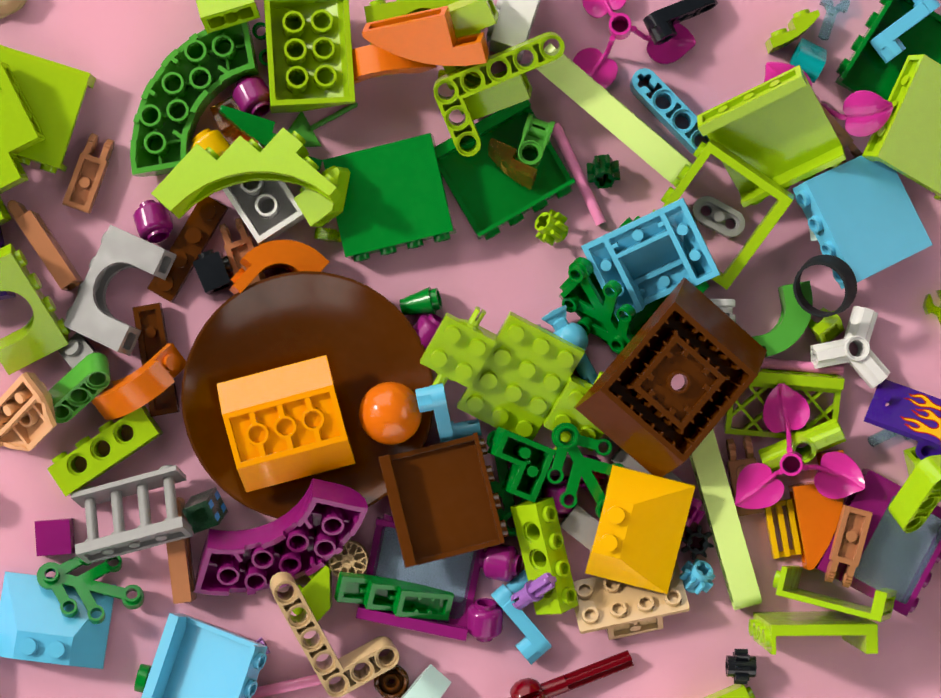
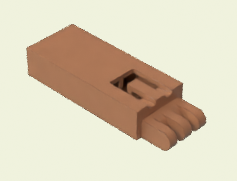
(45, 246)
(181, 565)

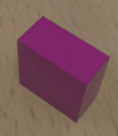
(54, 537)

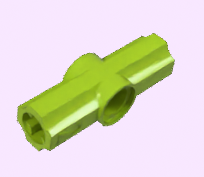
(817, 440)

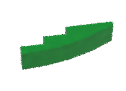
(254, 127)
(394, 595)

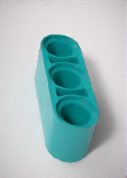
(810, 58)

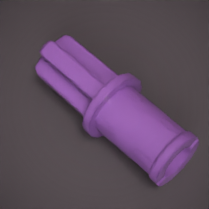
(533, 590)

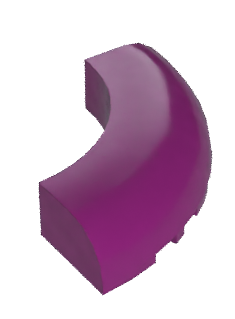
(291, 544)

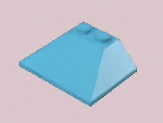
(652, 255)
(39, 632)

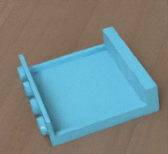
(862, 216)
(203, 662)

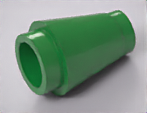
(422, 302)

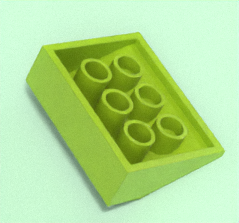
(308, 54)

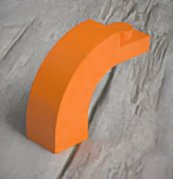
(374, 61)
(280, 254)
(141, 386)

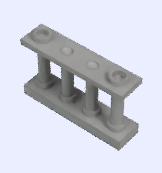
(147, 533)

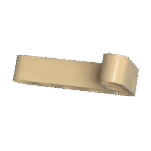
(320, 645)

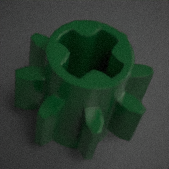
(603, 171)

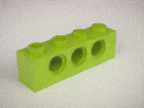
(64, 468)
(545, 552)

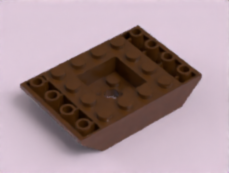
(635, 393)

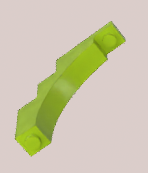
(17, 133)

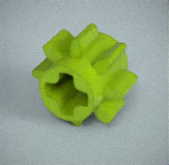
(551, 227)

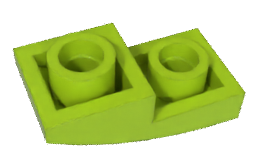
(797, 26)

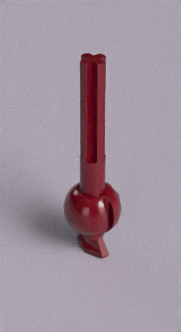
(533, 689)

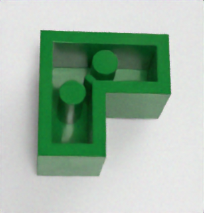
(528, 460)

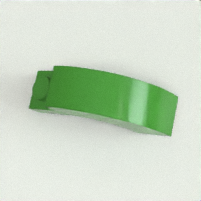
(791, 322)

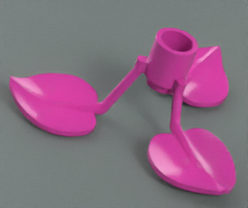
(604, 69)
(863, 109)
(760, 488)

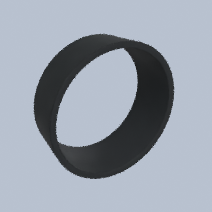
(844, 271)

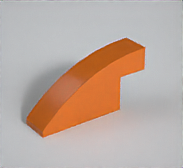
(427, 39)
(815, 519)

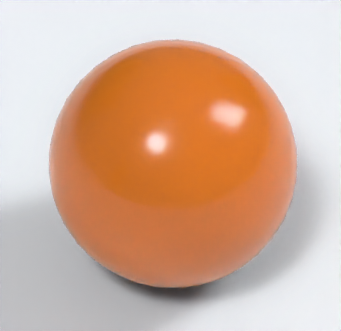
(390, 413)

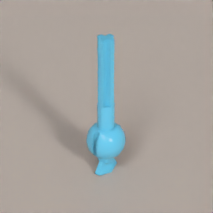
(574, 334)

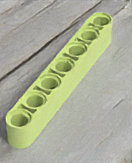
(614, 116)
(725, 524)

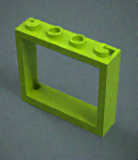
(783, 197)

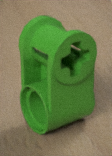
(535, 137)

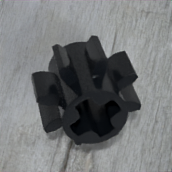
(703, 543)
(740, 666)

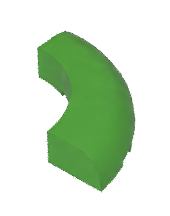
(182, 92)

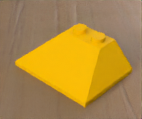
(640, 529)

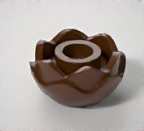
(395, 689)

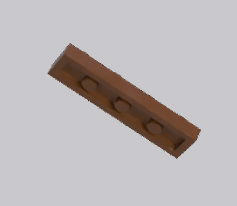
(188, 246)
(151, 340)

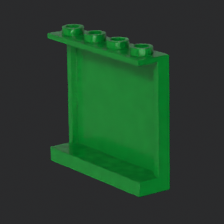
(866, 68)
(484, 190)
(392, 198)

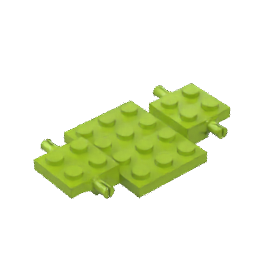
(511, 376)

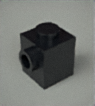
(213, 271)

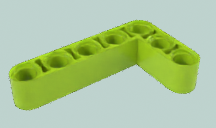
(487, 80)
(918, 495)

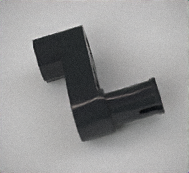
(661, 22)

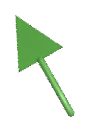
(303, 127)

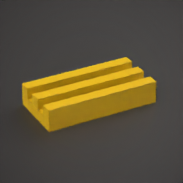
(793, 529)

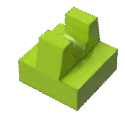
(827, 328)

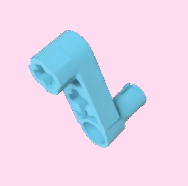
(887, 42)
(434, 399)
(534, 642)

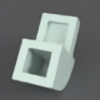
(428, 684)

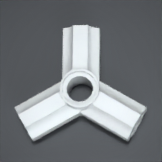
(837, 352)

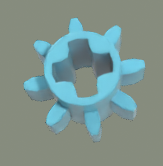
(697, 576)

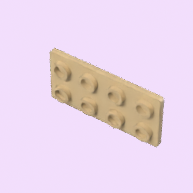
(626, 608)

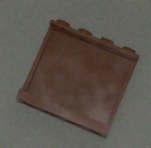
(443, 500)

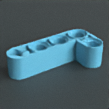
(666, 116)

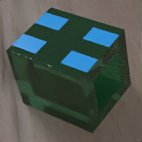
(205, 510)

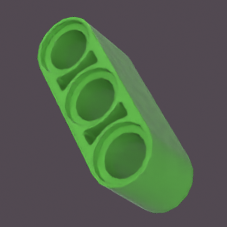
(80, 386)

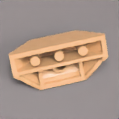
(26, 413)

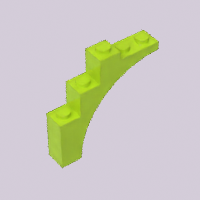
(206, 172)

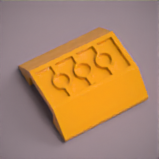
(284, 423)

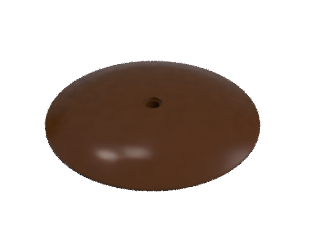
(289, 322)

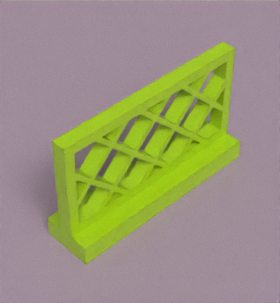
(797, 381)

